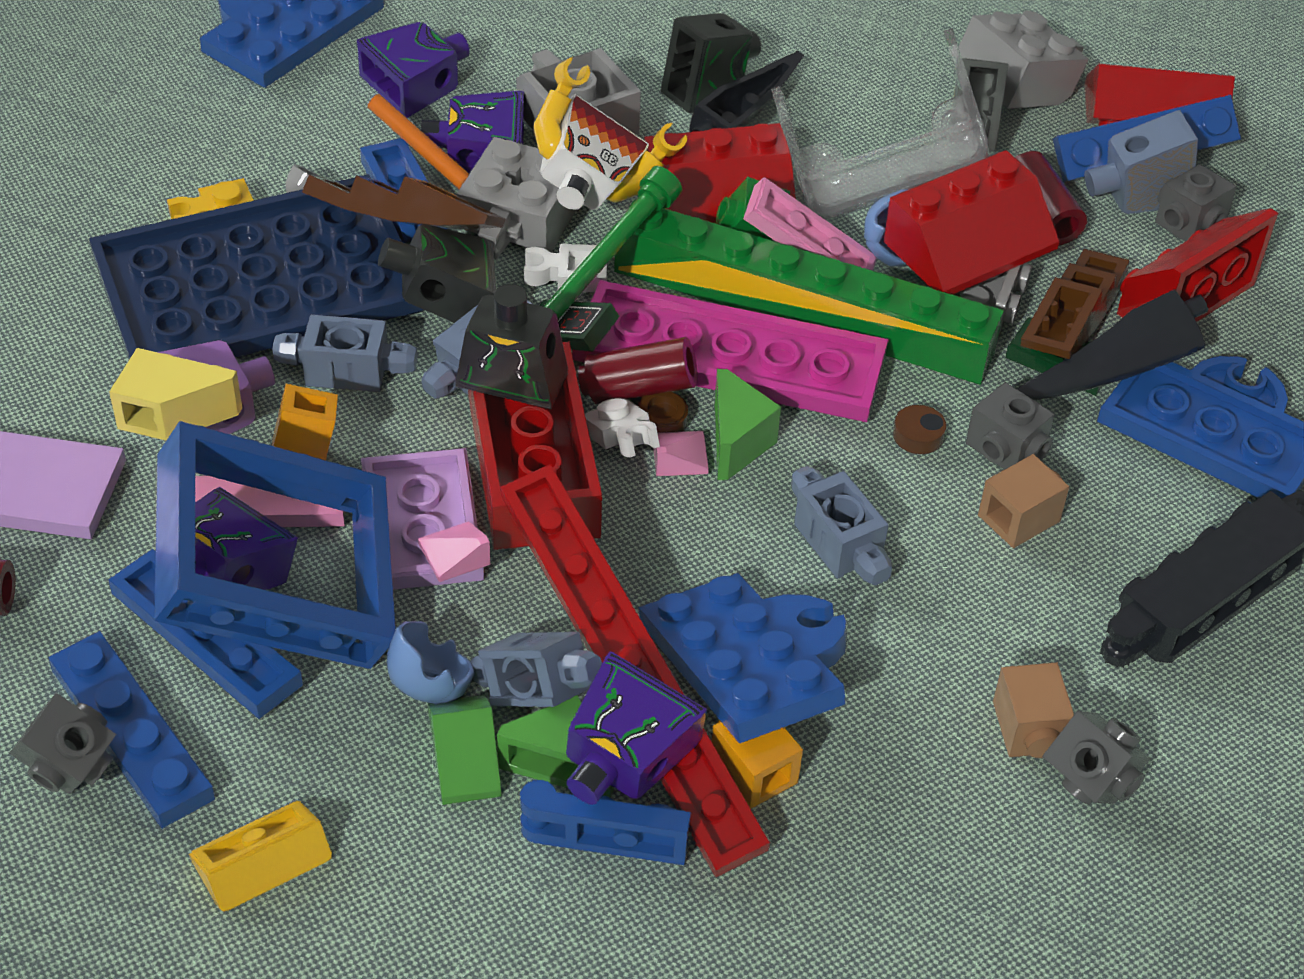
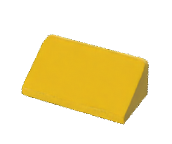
(261, 855)

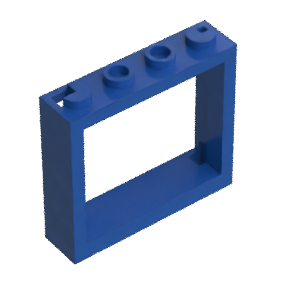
(256, 613)

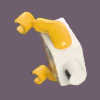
(590, 152)

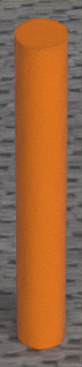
(418, 140)

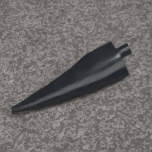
(744, 98)
(1136, 344)

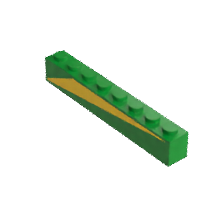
(798, 285)

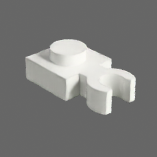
(545, 266)
(621, 424)

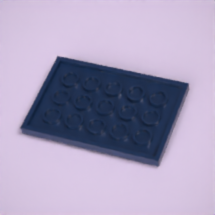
(247, 273)

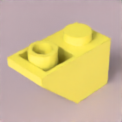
(166, 389)

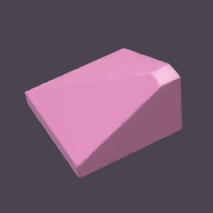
(681, 454)
(456, 550)

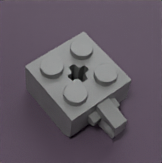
(1041, 62)
(605, 89)
(511, 186)

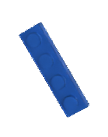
(1210, 120)
(245, 670)
(143, 743)

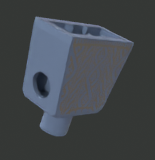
(1144, 161)

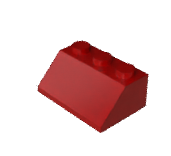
(1128, 92)
(720, 160)
(971, 224)
(1211, 263)

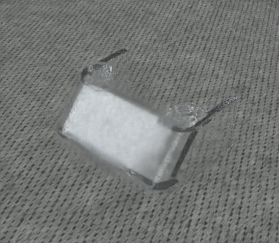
(842, 186)

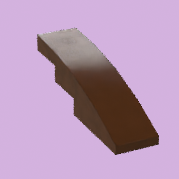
(413, 203)
(1075, 304)

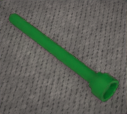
(657, 191)

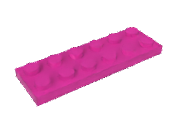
(778, 356)

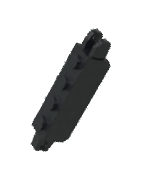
(1208, 581)

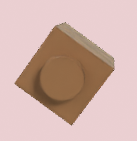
(1023, 500)
(1031, 707)

